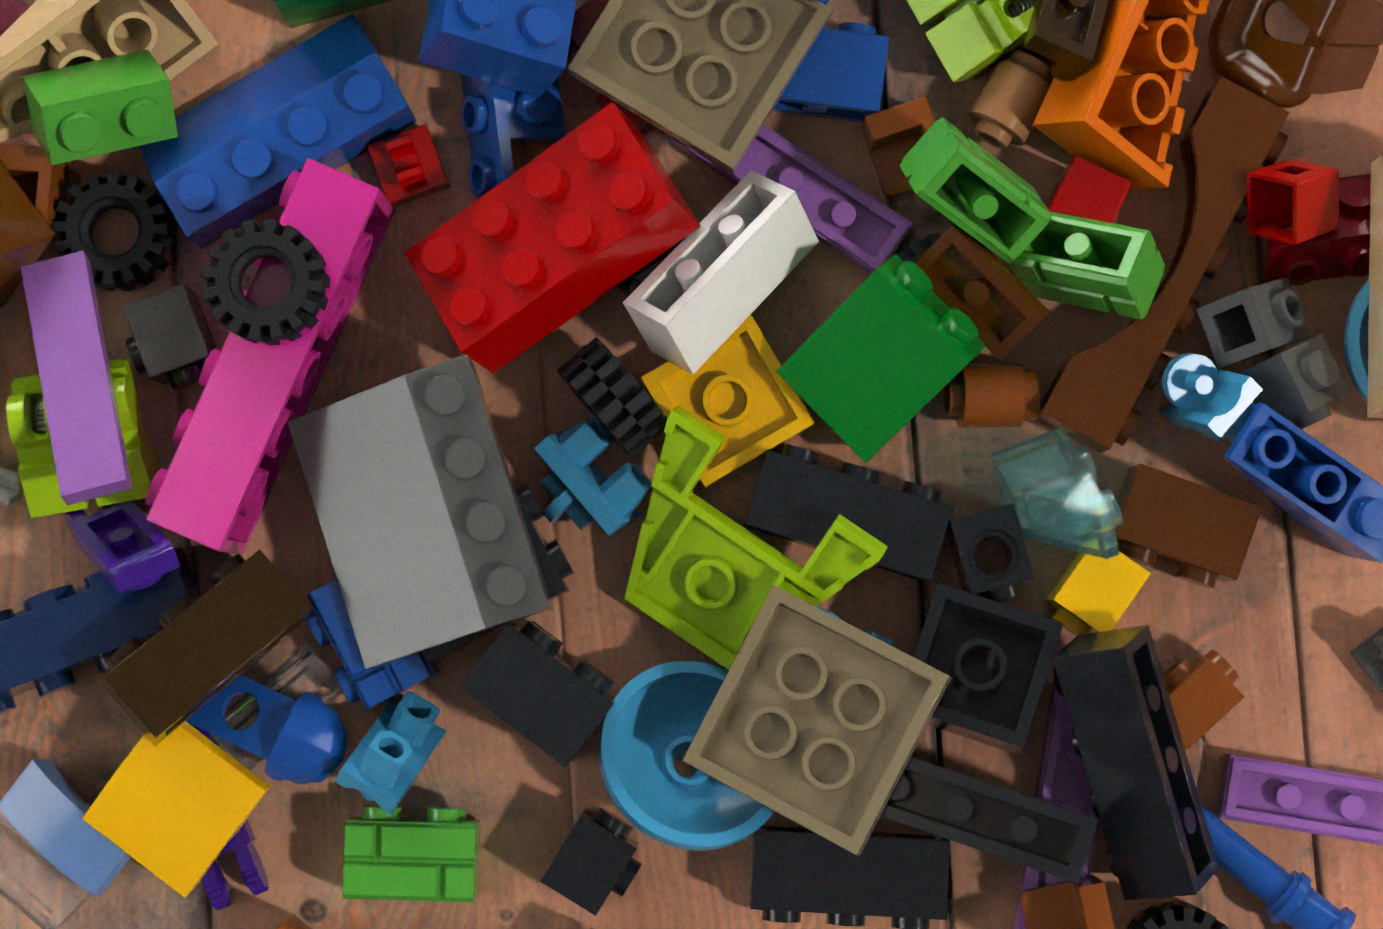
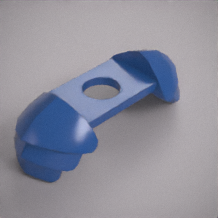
(296, 737)

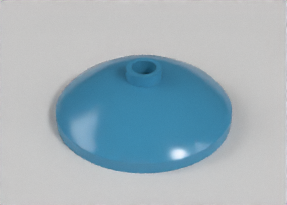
(637, 751)

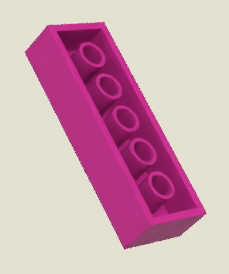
(240, 428)

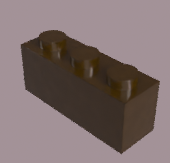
(204, 645)

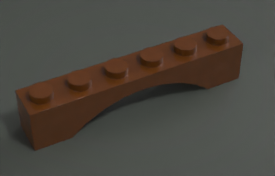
(1223, 143)

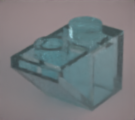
(1058, 494)

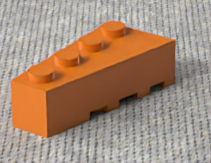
(1128, 96)

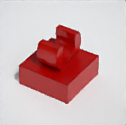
(408, 166)

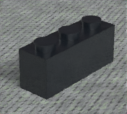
(804, 499)
(891, 878)

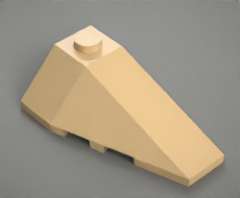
(82, 31)

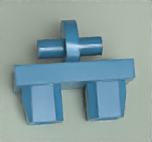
(1207, 397)
(582, 486)
(393, 751)

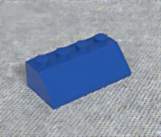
(246, 140)

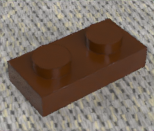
(981, 287)

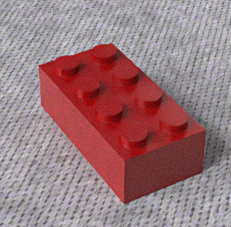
(551, 239)

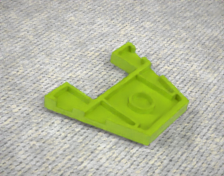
(710, 573)

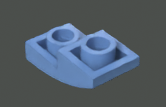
(50, 819)

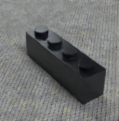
(1135, 763)
(992, 819)

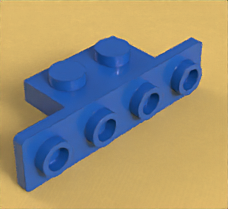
(503, 117)

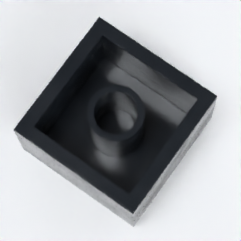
(995, 665)
(540, 690)

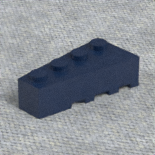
(80, 628)

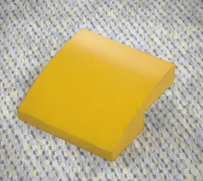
(176, 805)

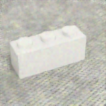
(721, 271)

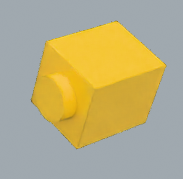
(1095, 592)

